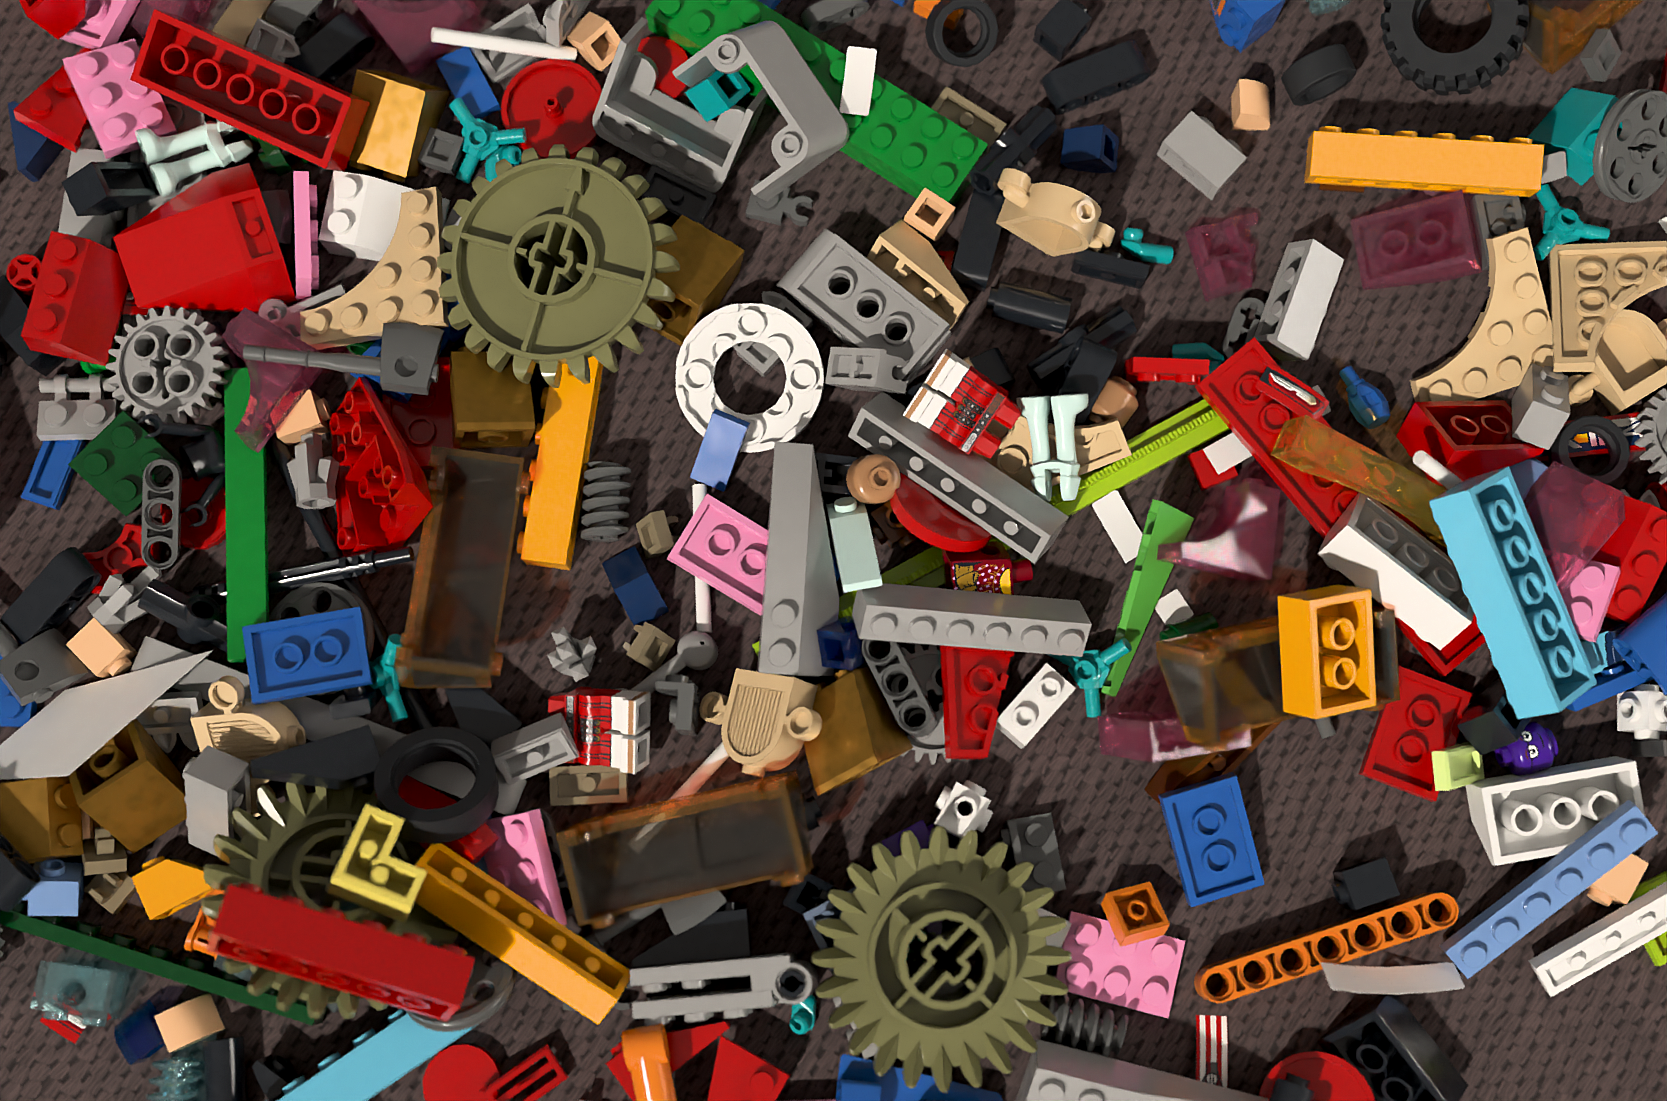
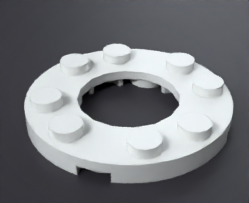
(762, 325)

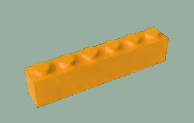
(1424, 163)
(559, 470)
(520, 933)

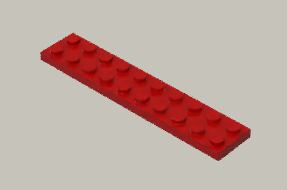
(1257, 424)

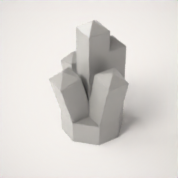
(312, 474)
(119, 601)
(572, 655)

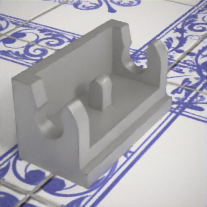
(518, 25)
(864, 370)

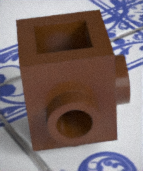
(889, 529)

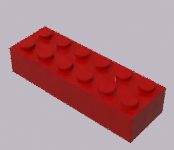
(249, 91)
(340, 952)

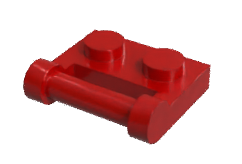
(1170, 369)

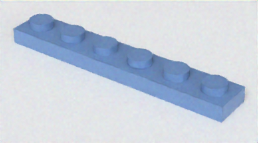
(1549, 888)

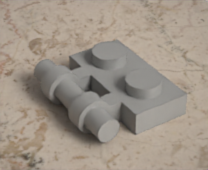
(75, 418)

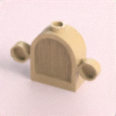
(1051, 215)
(1627, 363)
(763, 719)
(245, 728)

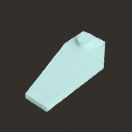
(853, 544)

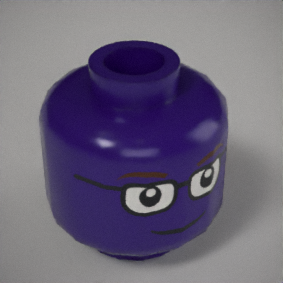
(1531, 752)

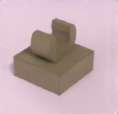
(655, 533)
(649, 646)
(103, 854)
(111, 890)

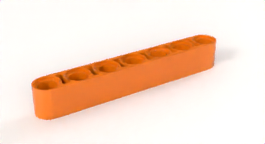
(1344, 946)

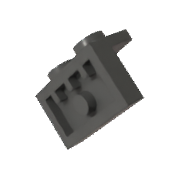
(1493, 217)
(685, 710)
(1035, 841)

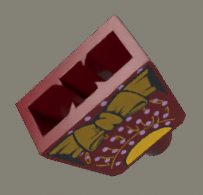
(985, 570)

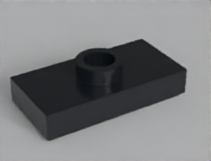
(679, 195)
(1110, 267)
(355, 702)

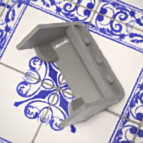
(813, 121)
(664, 129)

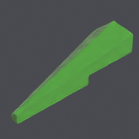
(1148, 579)

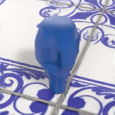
(1365, 400)

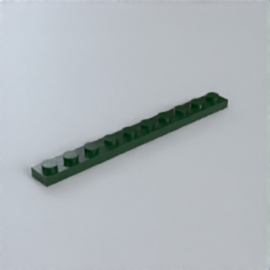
(154, 960)

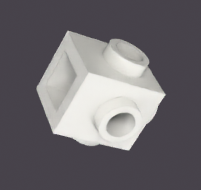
(1642, 712)
(949, 816)

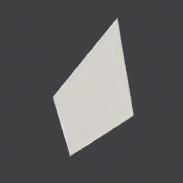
(85, 720)

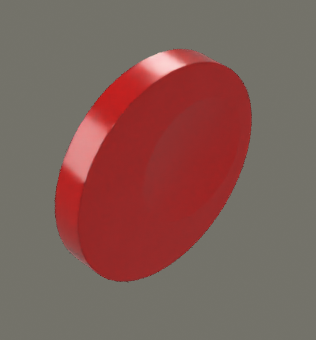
(553, 105)
(935, 520)
(1328, 1076)

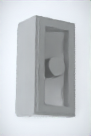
(534, 749)

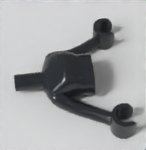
(201, 458)

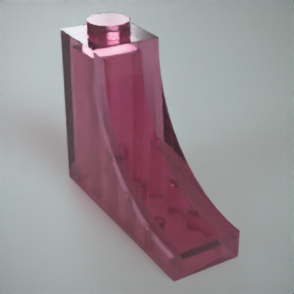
(408, 27)
(273, 386)
(1239, 539)
(1152, 737)

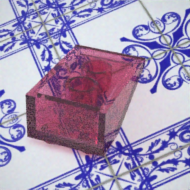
(1417, 243)
(1572, 519)

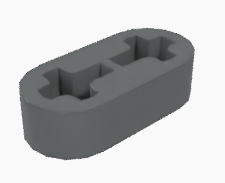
(832, 13)
(1235, 325)

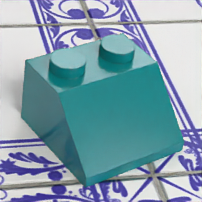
(1574, 129)

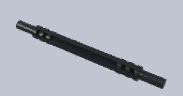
(318, 571)

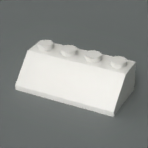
(1400, 569)
(1549, 808)

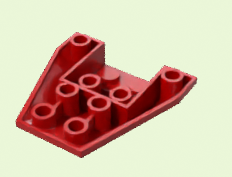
(207, 249)
(378, 479)

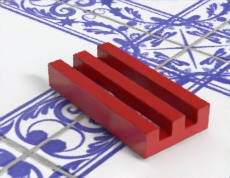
(552, 1063)

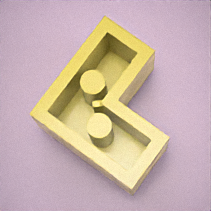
(369, 873)

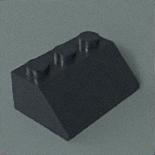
(1394, 1053)

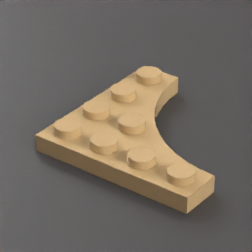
(398, 288)
(1591, 288)
(1506, 335)
(1094, 444)

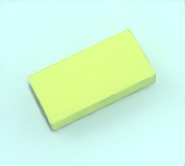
(1456, 766)

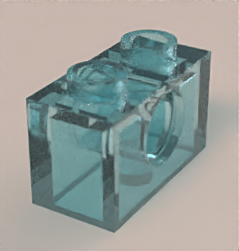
(57, 986)

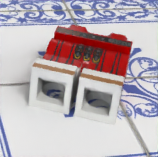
(961, 404)
(607, 726)

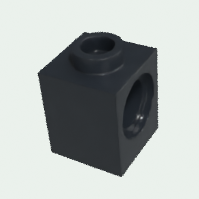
(1062, 28)
(1364, 884)

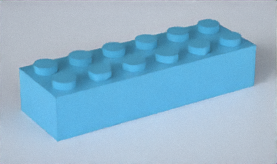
(1513, 593)

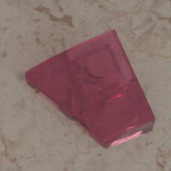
(1223, 255)

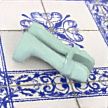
(169, 174)
(1064, 411)

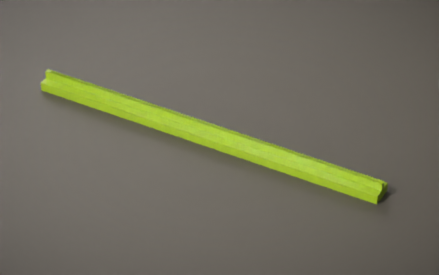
(1148, 453)

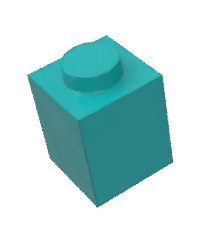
(717, 93)

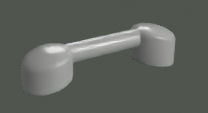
(689, 654)

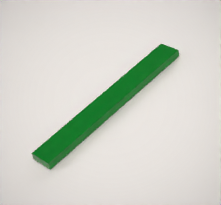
(244, 521)

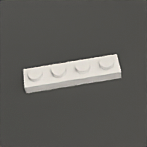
(1603, 942)

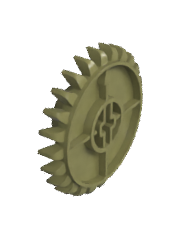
(525, 268)
(295, 855)
(873, 947)

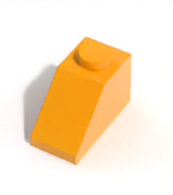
(169, 886)

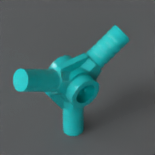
(480, 139)
(1563, 225)
(1092, 671)
(386, 679)

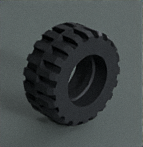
(1453, 70)

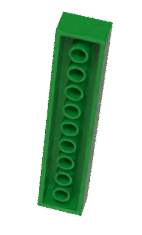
(897, 138)

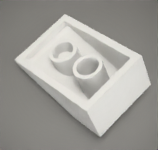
(362, 215)

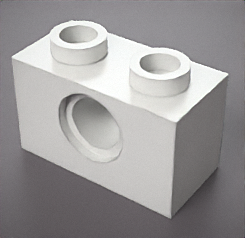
(1034, 706)

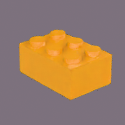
(1326, 651)

